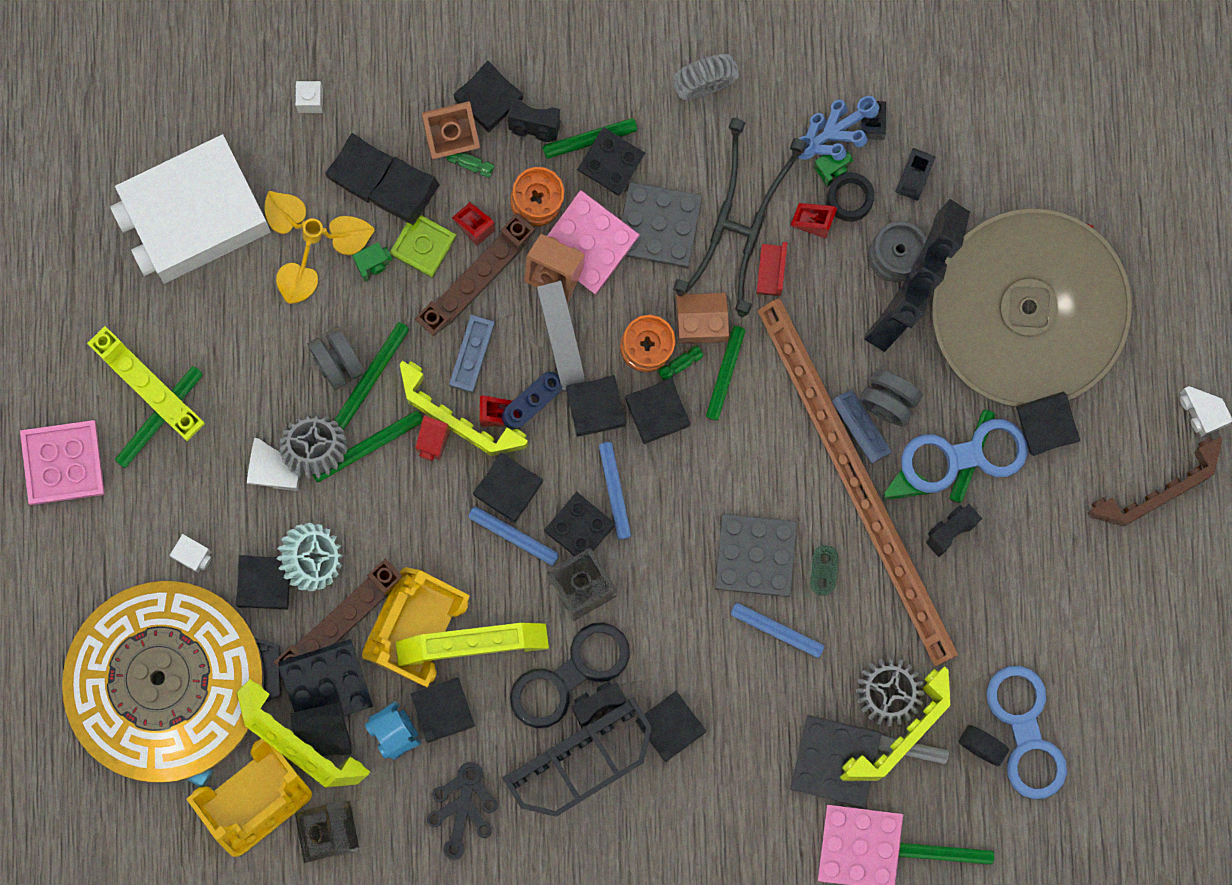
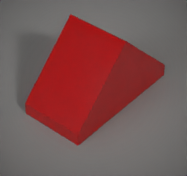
(814, 218)
(474, 223)
(491, 411)

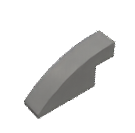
(561, 334)

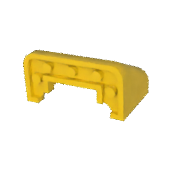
(413, 608)
(251, 800)

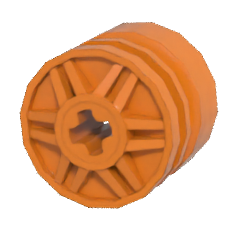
(541, 184)
(657, 333)

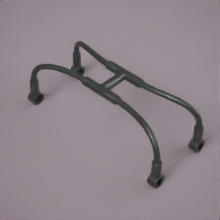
(742, 307)

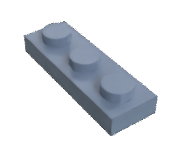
(472, 354)
(861, 426)

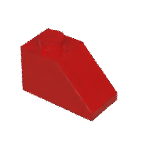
(432, 438)

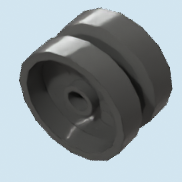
(883, 255)
(332, 360)
(890, 397)

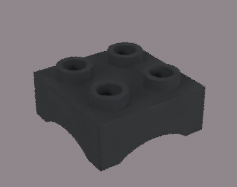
(488, 95)
(532, 121)
(611, 161)
(359, 167)
(404, 191)
(595, 406)
(657, 411)
(1048, 423)
(508, 487)
(959, 521)
(579, 525)
(261, 583)
(587, 706)
(442, 710)
(672, 726)
(322, 729)

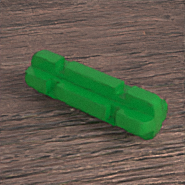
(472, 163)
(680, 363)

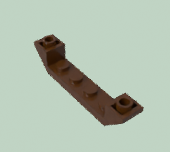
(477, 277)
(1207, 456)
(349, 612)

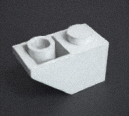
(1207, 410)

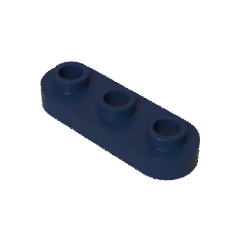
(525, 406)

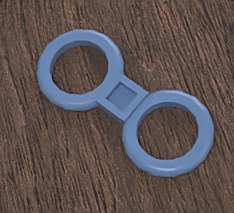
(964, 455)
(1026, 732)

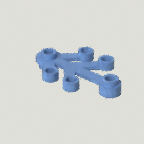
(835, 131)

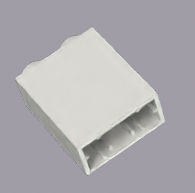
(189, 210)

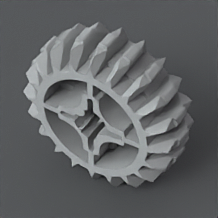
(705, 76)
(305, 436)
(878, 688)

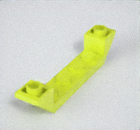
(145, 383)
(509, 441)
(471, 642)
(938, 689)
(251, 699)

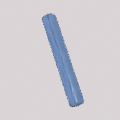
(614, 490)
(513, 535)
(777, 630)

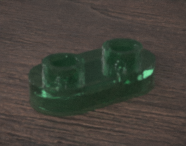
(824, 571)

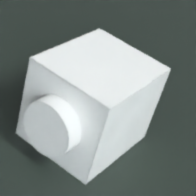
(309, 97)
(191, 554)

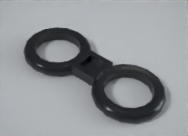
(570, 675)

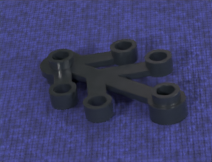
(463, 806)

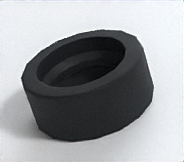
(859, 180)
(983, 745)

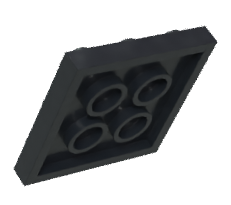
(326, 678)
(823, 753)

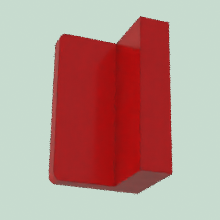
(771, 269)

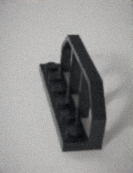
(562, 751)

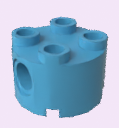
(393, 731)

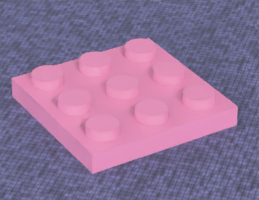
(597, 235)
(62, 462)
(860, 846)

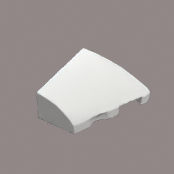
(268, 468)

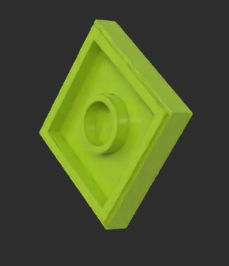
(423, 245)

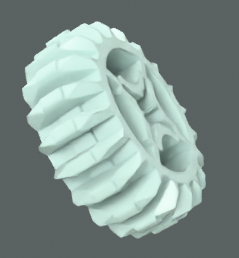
(316, 544)

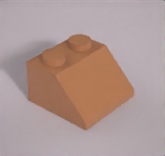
(450, 130)
(554, 262)
(702, 318)

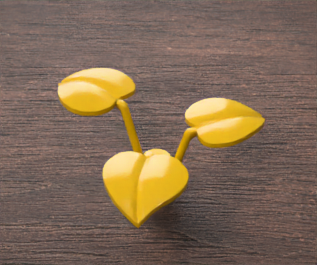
(286, 212)

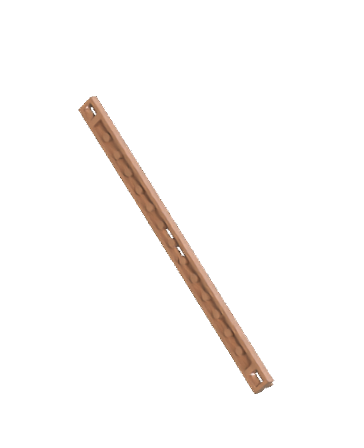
(871, 509)

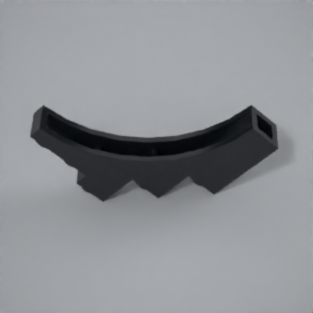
(927, 273)

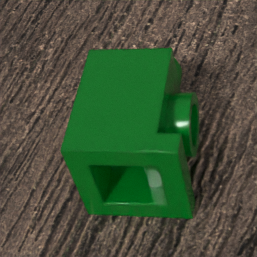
(828, 167)
(372, 260)

